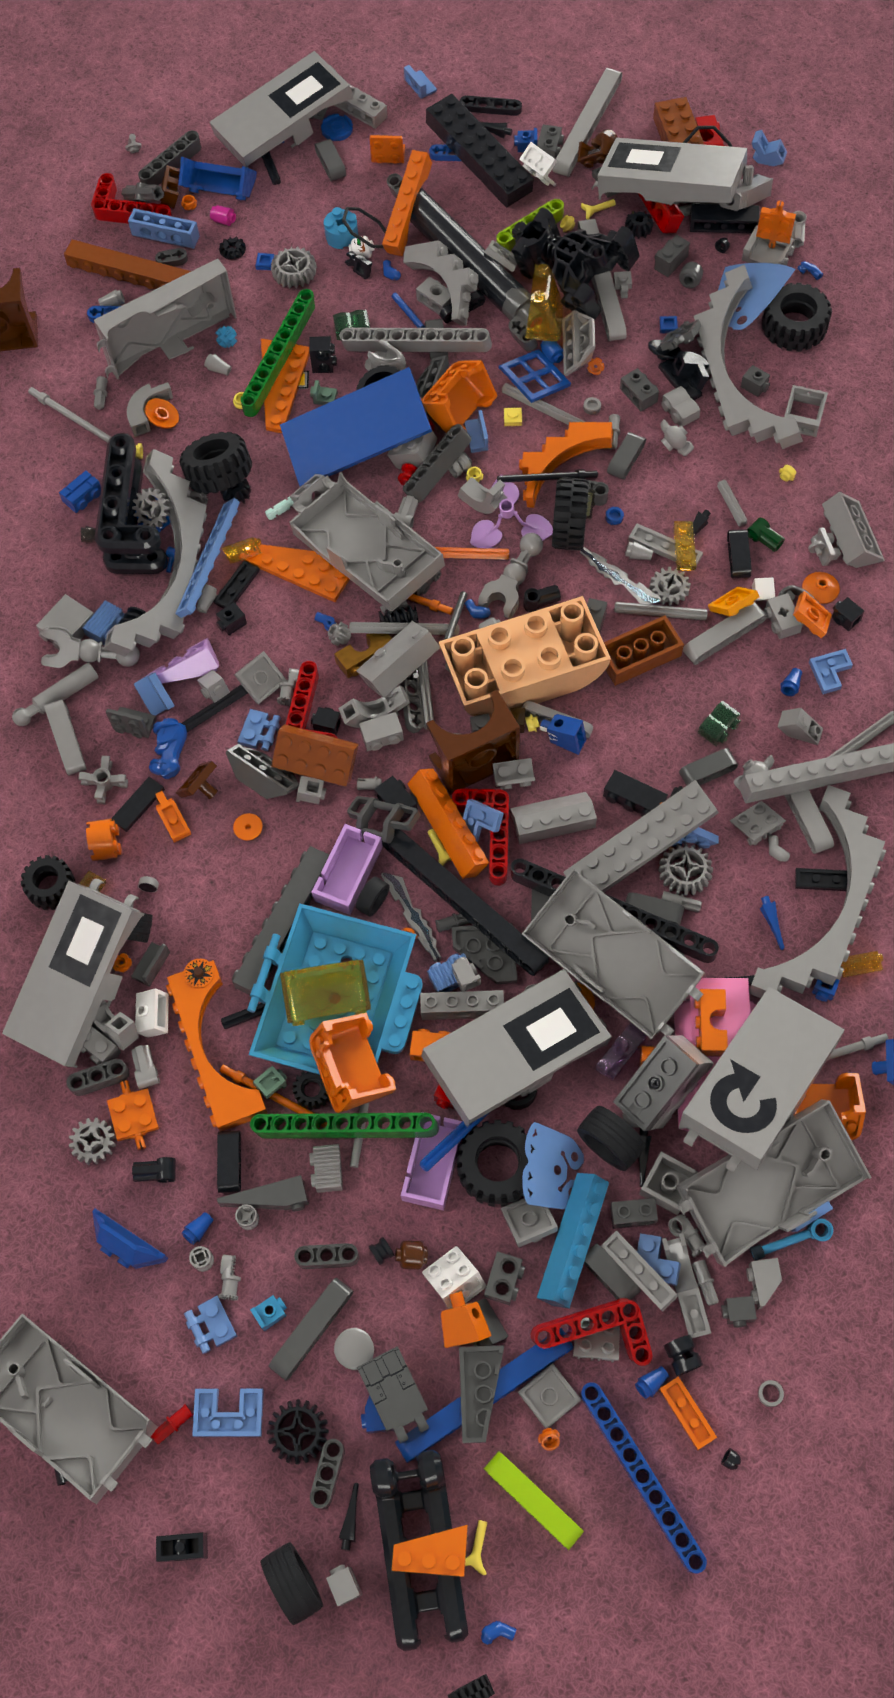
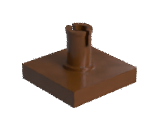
(197, 781)

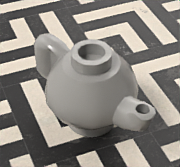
(676, 438)
(753, 767)

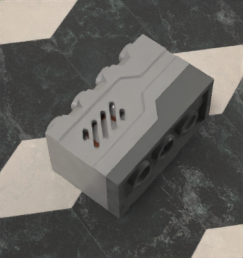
(662, 1083)

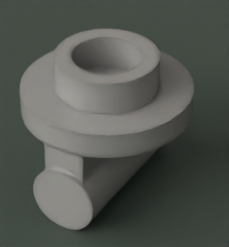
(133, 146)

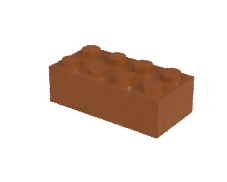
(675, 121)
(642, 650)
(314, 755)

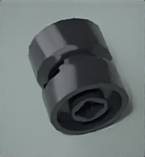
(679, 1347)

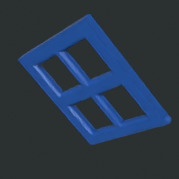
(549, 367)

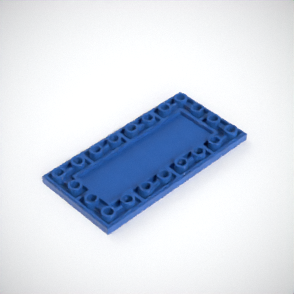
(356, 427)

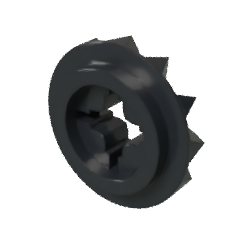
(232, 253)

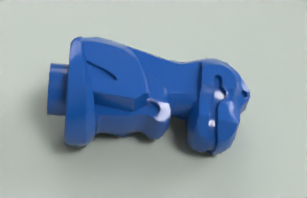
(170, 742)

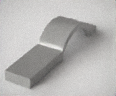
(687, 1288)

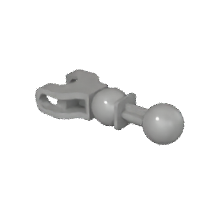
(514, 574)
(87, 650)

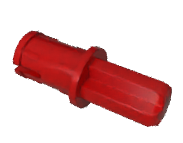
(172, 1424)

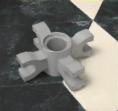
(103, 772)

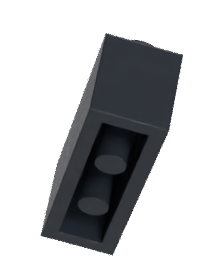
(632, 793)

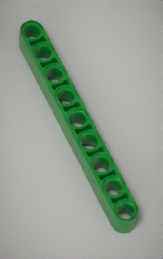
(278, 353)
(353, 1129)

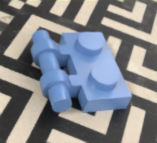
(254, 727)
(217, 1322)

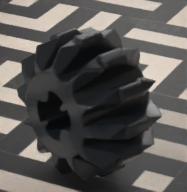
(639, 223)
(239, 492)

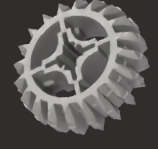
(293, 267)
(669, 871)

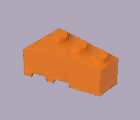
(433, 1554)

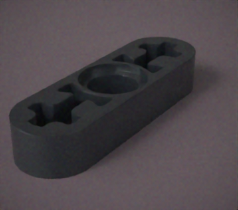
(476, 301)

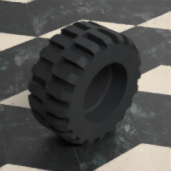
(797, 334)
(216, 462)
(570, 513)
(469, 1151)

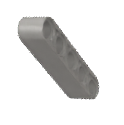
(724, 633)
(810, 821)

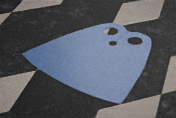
(766, 283)

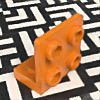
(387, 149)

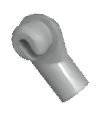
(776, 851)

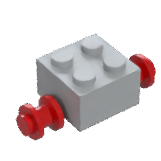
(412, 454)

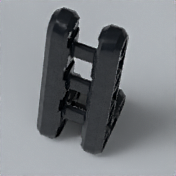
(116, 526)
(391, 1506)

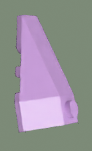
(195, 663)

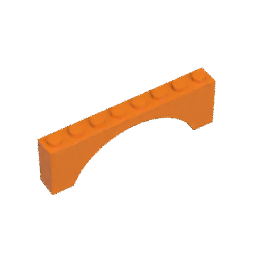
(229, 1102)

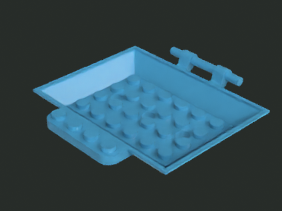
(328, 938)

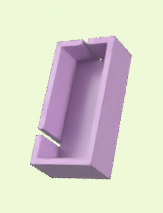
(347, 869)
(430, 1187)

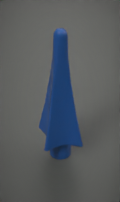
(770, 913)

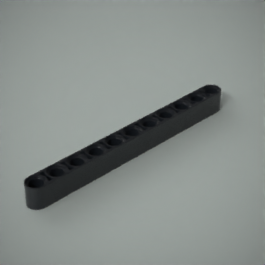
(467, 903)
(662, 925)

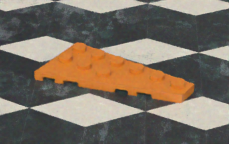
(283, 392)
(301, 568)

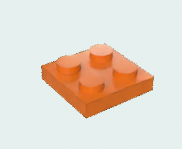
(812, 614)

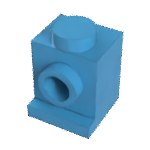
(268, 1320)

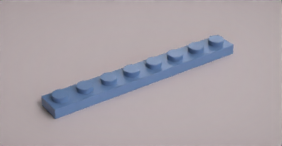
(207, 558)

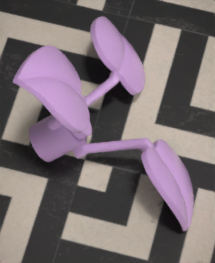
(487, 535)

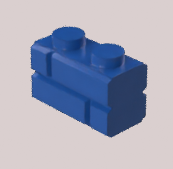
(81, 492)

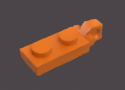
(172, 818)

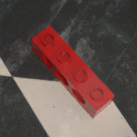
(666, 216)

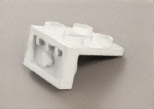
(538, 163)
(454, 1274)

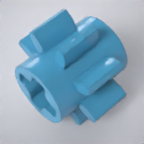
(226, 336)

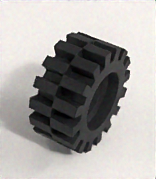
(302, 1098)
(477, 1688)

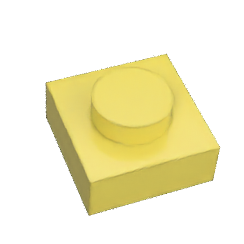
(512, 416)

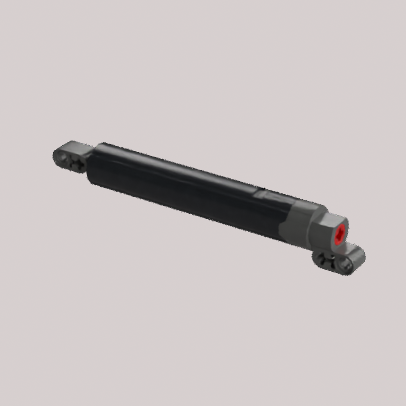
(493, 278)

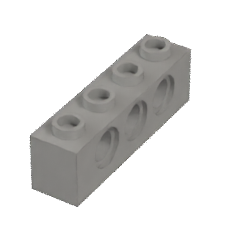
(459, 1004)

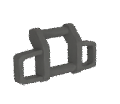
(390, 823)

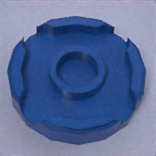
(336, 127)

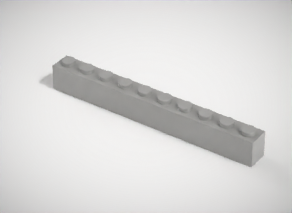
(817, 773)

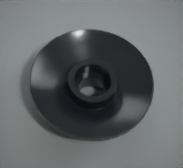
(654, 347)

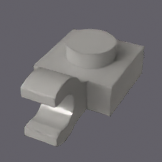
(623, 281)

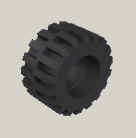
(37, 872)

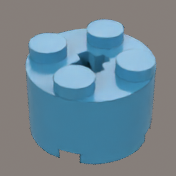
(335, 230)

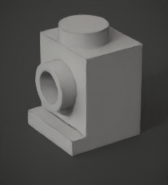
(310, 790)
(465, 974)

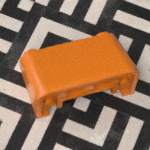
(459, 393)
(348, 1062)
(846, 1099)

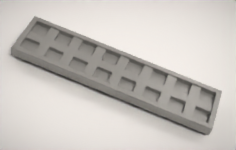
(646, 837)

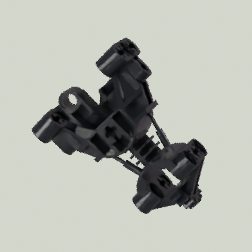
(572, 257)

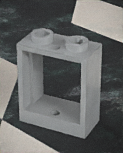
(816, 397)

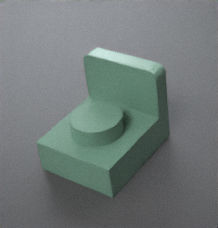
(322, 395)
(270, 1082)

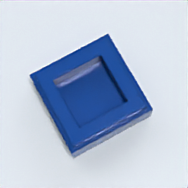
(264, 261)
(668, 323)

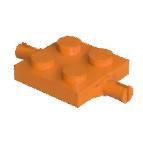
(775, 224)
(132, 1115)

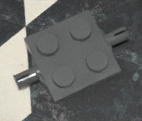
(684, 333)

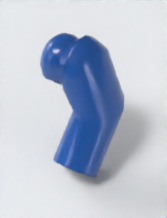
(813, 269)
(389, 272)
(477, 611)
(325, 619)
(495, 1630)

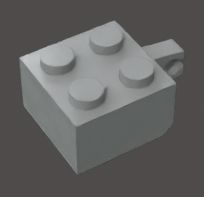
(663, 1180)

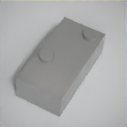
(398, 659)

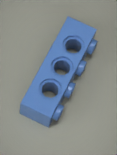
(163, 228)

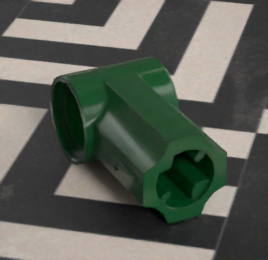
(761, 531)

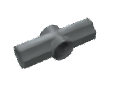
(142, 192)

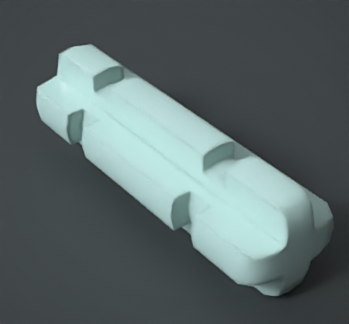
(279, 508)

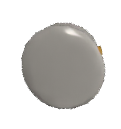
(353, 1348)

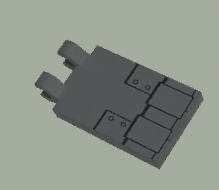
(394, 1392)

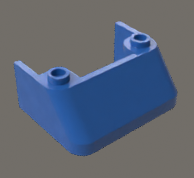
(216, 178)

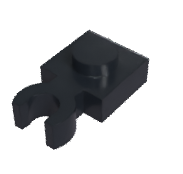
(361, 265)

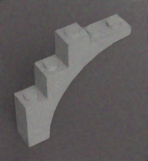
(459, 280)

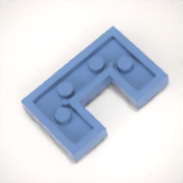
(211, 1423)

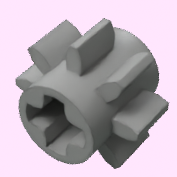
(339, 634)

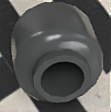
(691, 275)

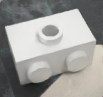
(152, 1013)

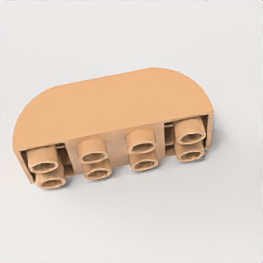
(527, 657)

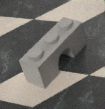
(117, 1028)

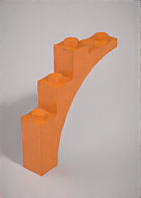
(578, 439)

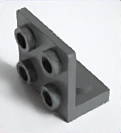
(131, 721)

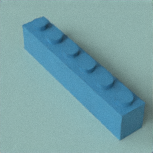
(573, 1240)

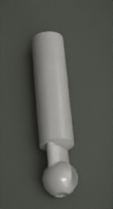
(59, 691)

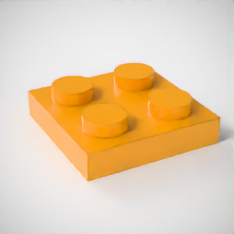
(733, 601)

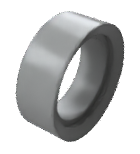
(778, 1386)

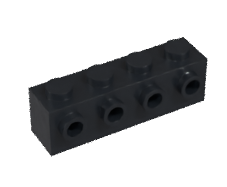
(743, 220)

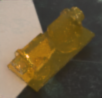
(242, 549)
(862, 964)

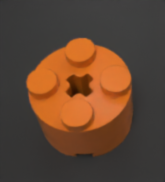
(102, 839)

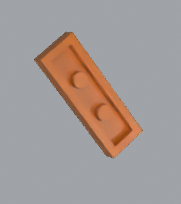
(687, 1413)

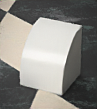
(765, 588)

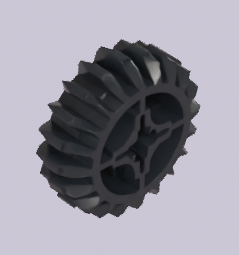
(286, 1431)

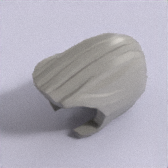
(392, 357)

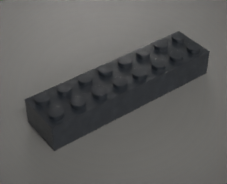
(479, 150)

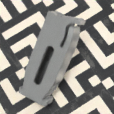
(750, 190)

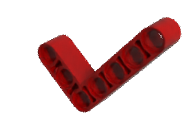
(113, 210)
(304, 697)
(497, 846)
(596, 1325)

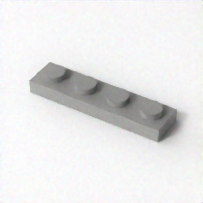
(657, 542)
(639, 1271)

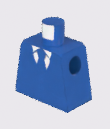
(565, 732)

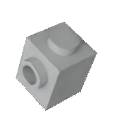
(213, 686)

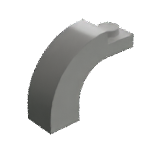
(137, 403)
(481, 498)
(356, 711)

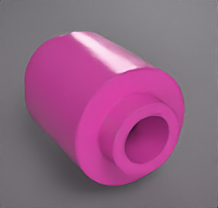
(222, 215)

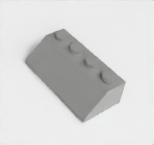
(852, 531)
(553, 817)

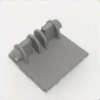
(758, 822)
(599, 1345)

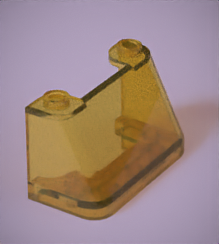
(545, 306)
(325, 991)

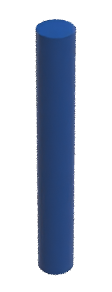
(407, 310)

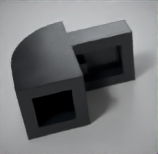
(693, 366)

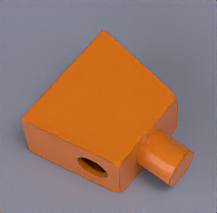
(463, 1322)

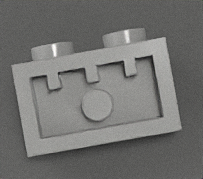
(513, 773)

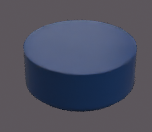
(614, 515)

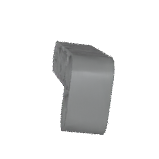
(65, 737)

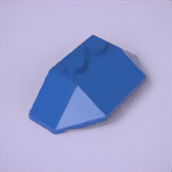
(124, 1244)

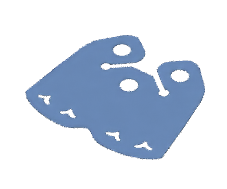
(541, 1164)

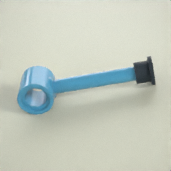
(759, 1252)

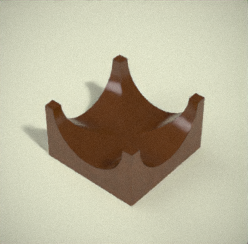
(17, 324)
(470, 756)

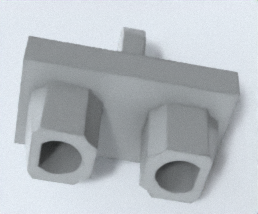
(822, 546)

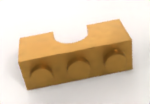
(350, 659)

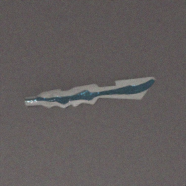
(618, 576)
(412, 915)

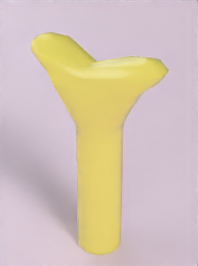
(590, 210)
(443, 855)
(474, 1558)

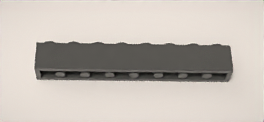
(282, 917)

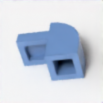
(767, 152)

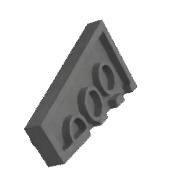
(478, 1386)

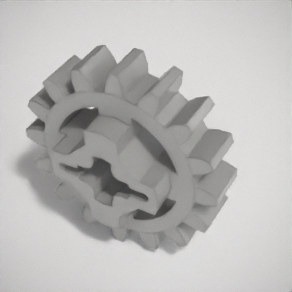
(154, 509)
(678, 589)
(93, 1132)

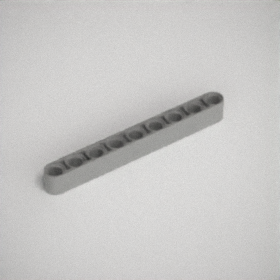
(587, 121)
(606, 294)
(417, 339)

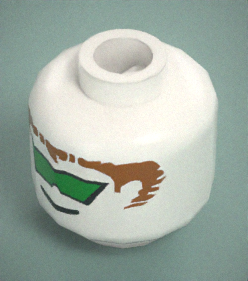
(361, 248)

